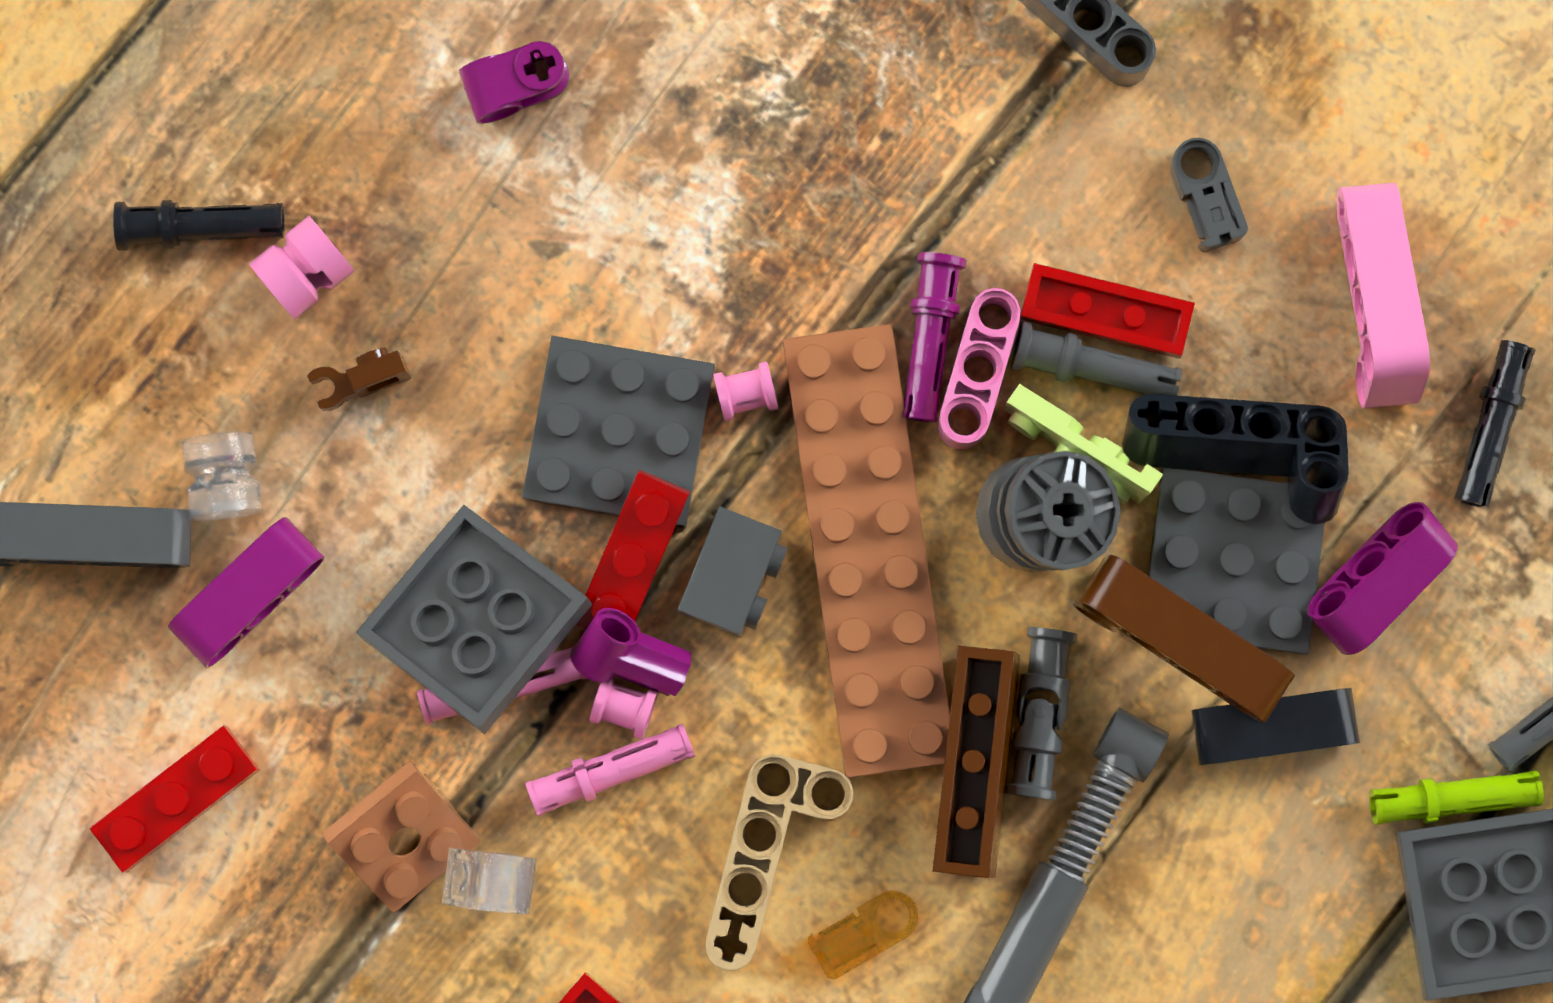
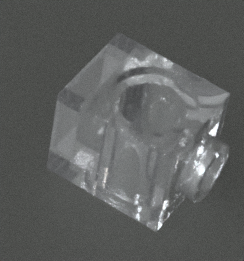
(489, 881)

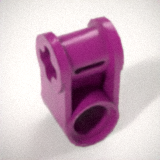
(507, 82)

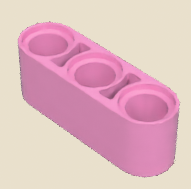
(985, 343)

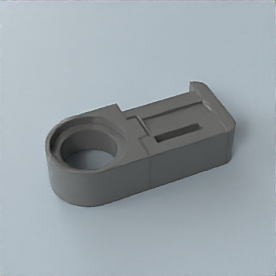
(1211, 199)

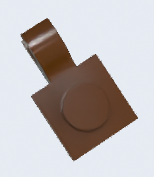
(374, 373)

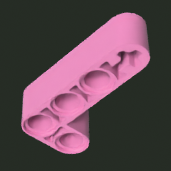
(1384, 296)

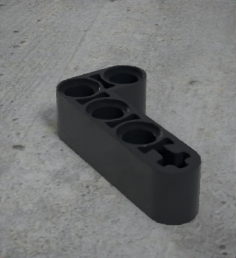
(1246, 438)

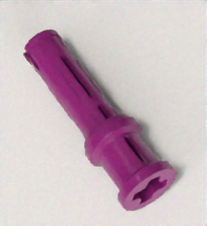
(933, 311)

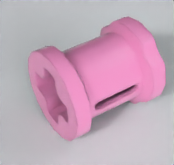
(745, 391)
(623, 707)

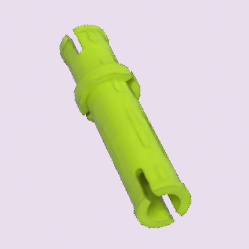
(1445, 798)

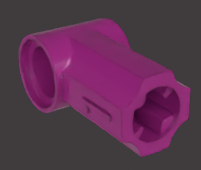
(618, 648)

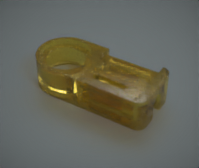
(860, 937)

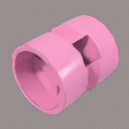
(301, 267)

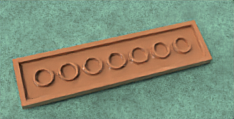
(868, 550)

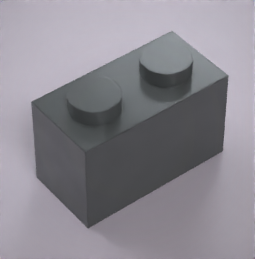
(732, 572)

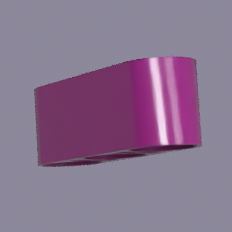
(1382, 578)
(246, 592)

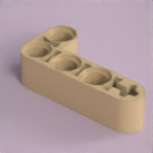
(764, 863)

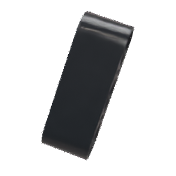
(1294, 725)

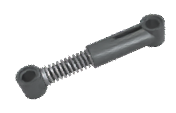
(1057, 888)

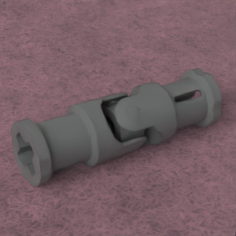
(1038, 734)

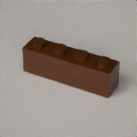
(976, 762)

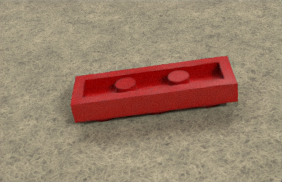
(1107, 311)
(635, 546)
(174, 799)

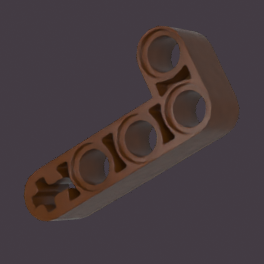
(1184, 637)

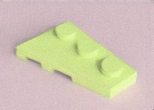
(1036, 417)

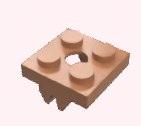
(398, 803)

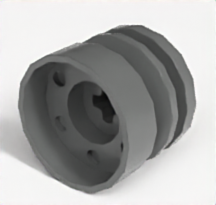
(1018, 515)

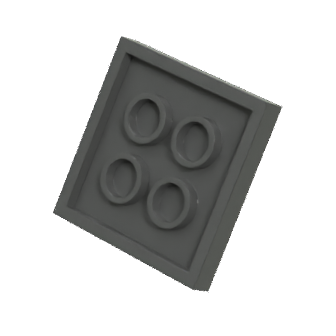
(609, 417)
(1238, 555)
(474, 618)
(1480, 903)

